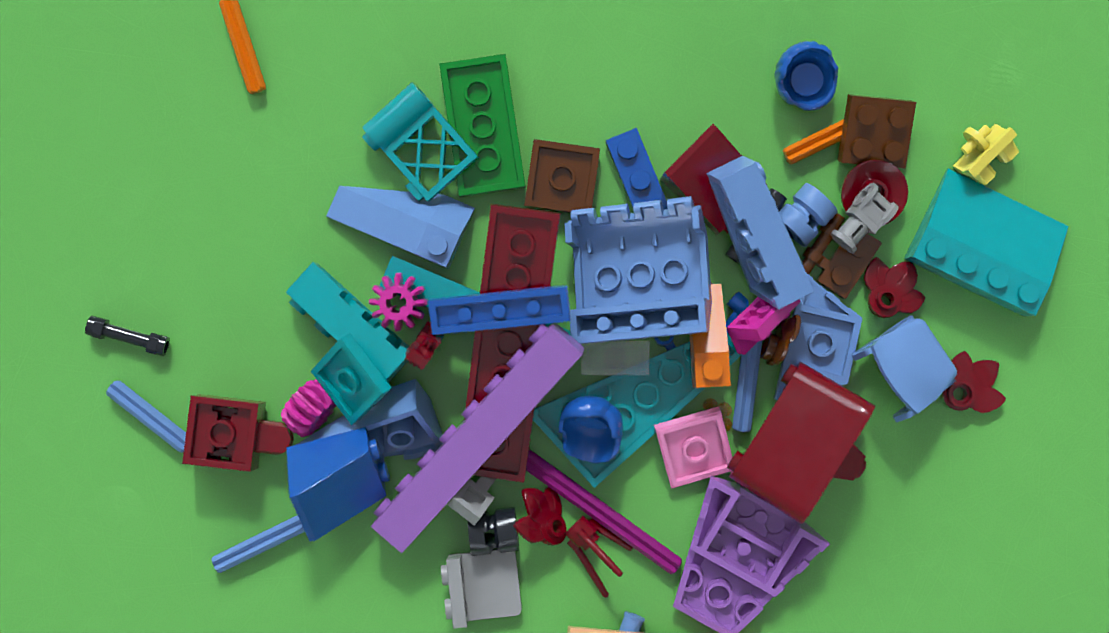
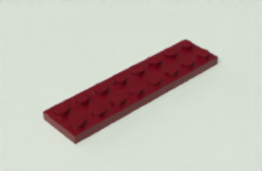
(516, 257)

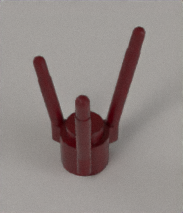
(584, 535)

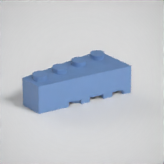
(759, 233)

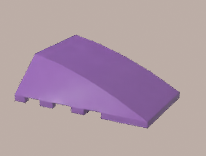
(741, 557)

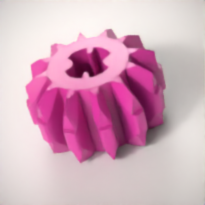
(405, 311)
(307, 409)

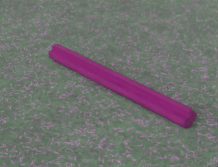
(603, 513)

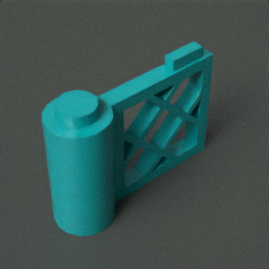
(399, 123)

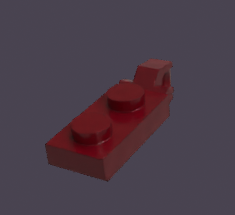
(423, 347)

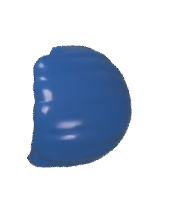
(806, 75)
(591, 429)

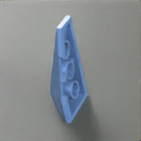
(396, 217)
(400, 422)

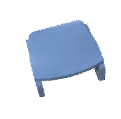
(911, 364)

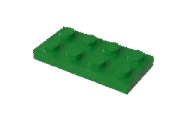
(484, 116)

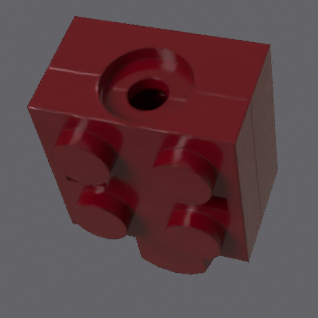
(235, 432)

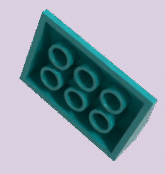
(988, 244)

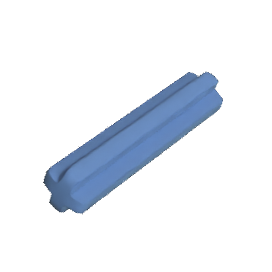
(746, 389)
(147, 415)
(257, 544)

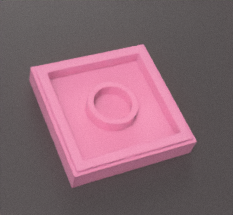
(694, 447)

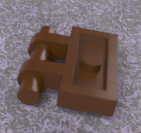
(843, 268)

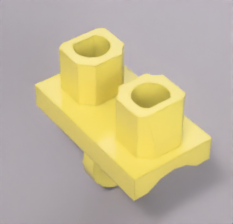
(982, 148)

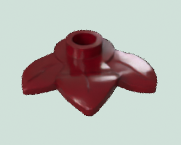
(894, 283)
(976, 382)
(543, 519)

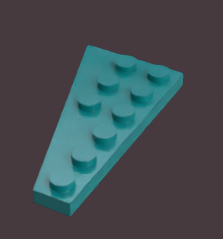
(639, 398)

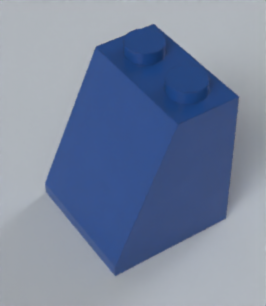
(335, 479)

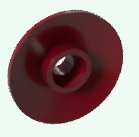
(886, 176)

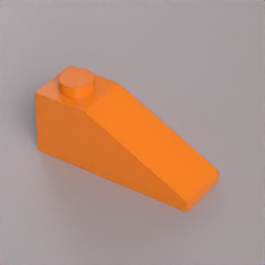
(710, 349)

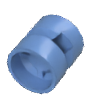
(806, 213)

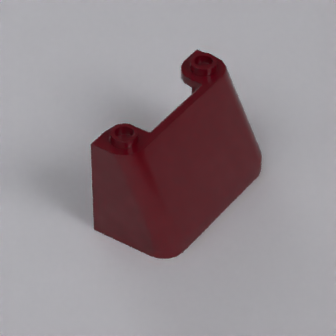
(801, 442)

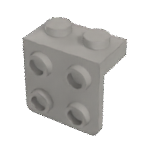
(481, 587)

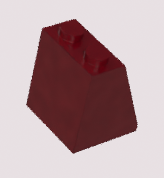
(689, 174)

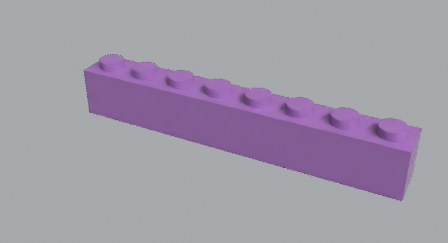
(478, 436)

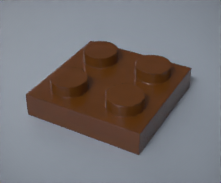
(876, 130)
(561, 176)

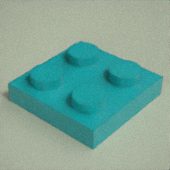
(351, 379)

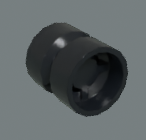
(505, 535)

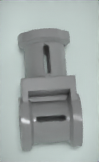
(866, 216)

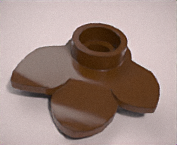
(777, 346)

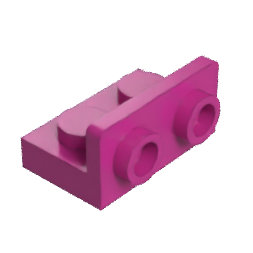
(756, 323)

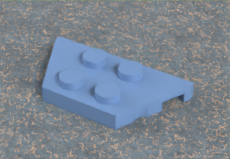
(825, 337)

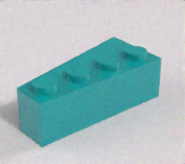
(342, 313)

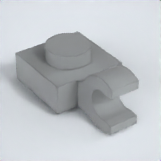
(473, 499)

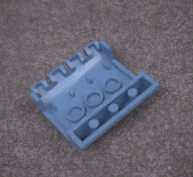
(639, 271)

